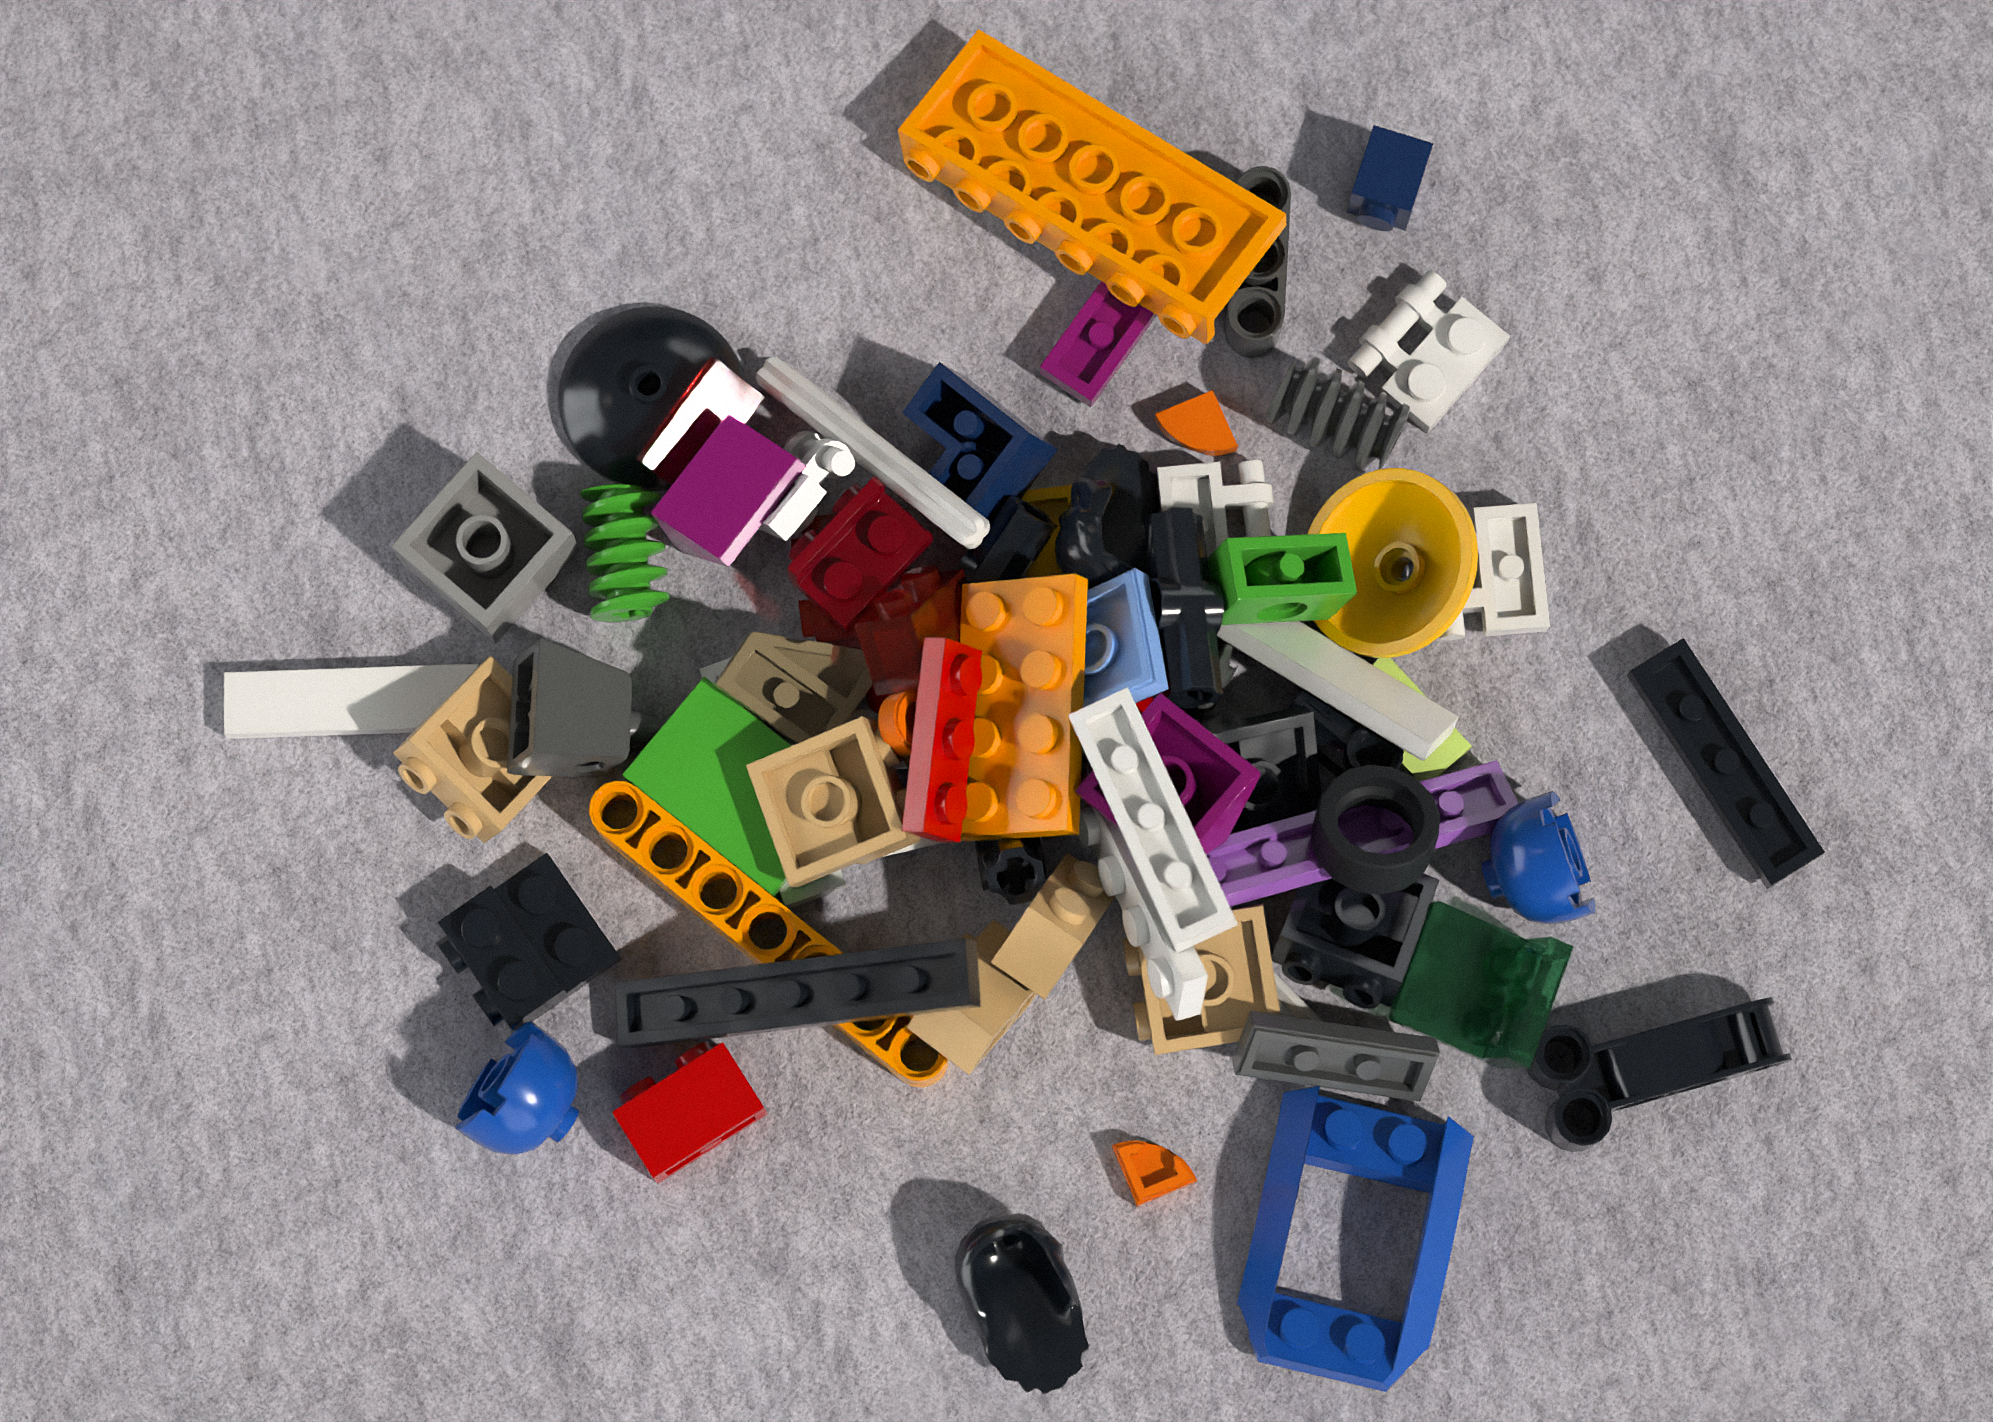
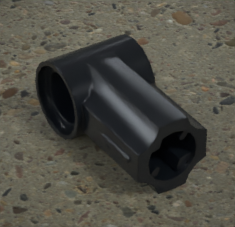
(1011, 544)
(1344, 740)
(1011, 867)

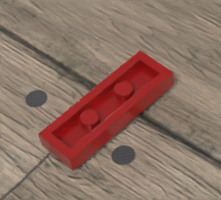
(942, 740)

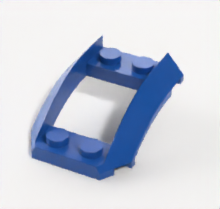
(1373, 1147)

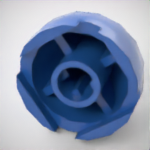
(1538, 863)
(522, 1095)

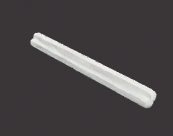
(874, 453)

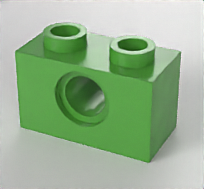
(1283, 577)

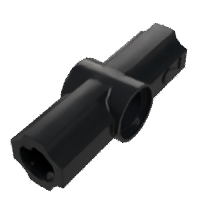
(1185, 606)

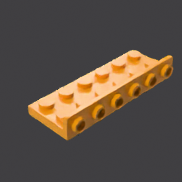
(1088, 186)

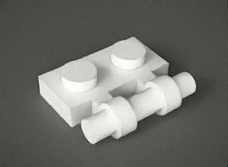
(1442, 364)
(1202, 489)
(798, 507)
(1508, 573)

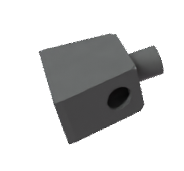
(572, 715)

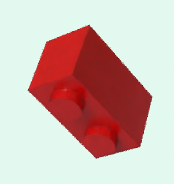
(688, 1110)

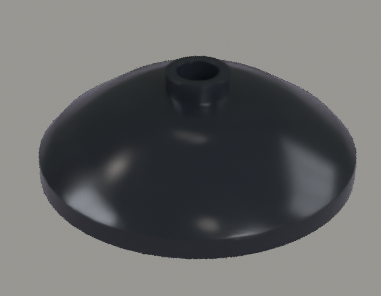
(599, 386)

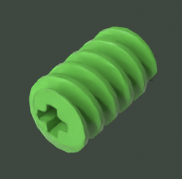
(622, 552)

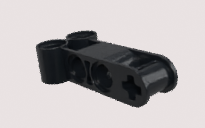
(1654, 1065)

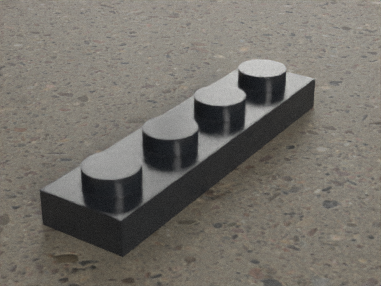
(1725, 763)

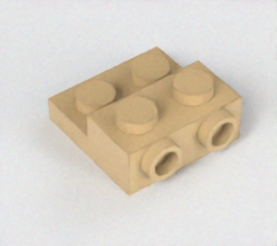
(464, 756)
(832, 801)
(1237, 982)

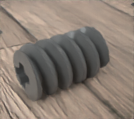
(1337, 414)

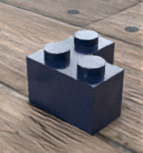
(986, 445)

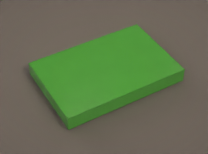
(702, 779)

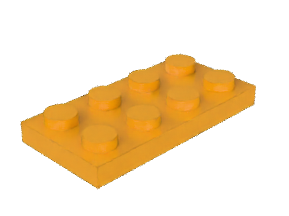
(1031, 681)

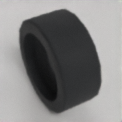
(1382, 788)

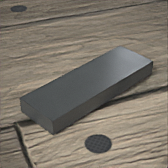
(1335, 1056)

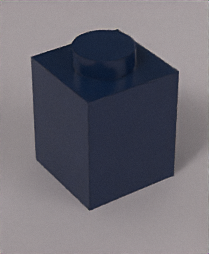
(1388, 179)

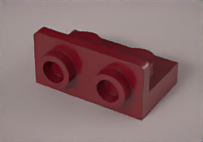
(856, 553)

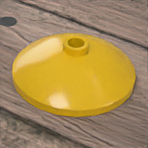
(1388, 523)

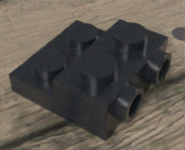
(1285, 754)
(1353, 938)
(526, 944)

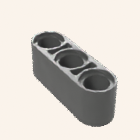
(1265, 290)

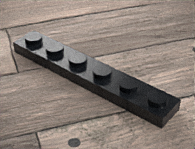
(798, 993)

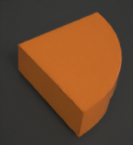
(1198, 426)
(1151, 1170)

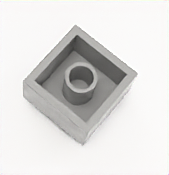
(486, 547)

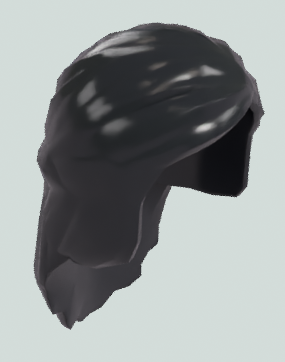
(1106, 517)
(1022, 1301)

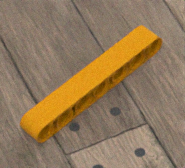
(740, 918)

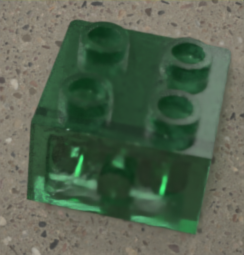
(1480, 987)

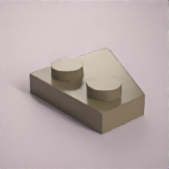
(796, 683)

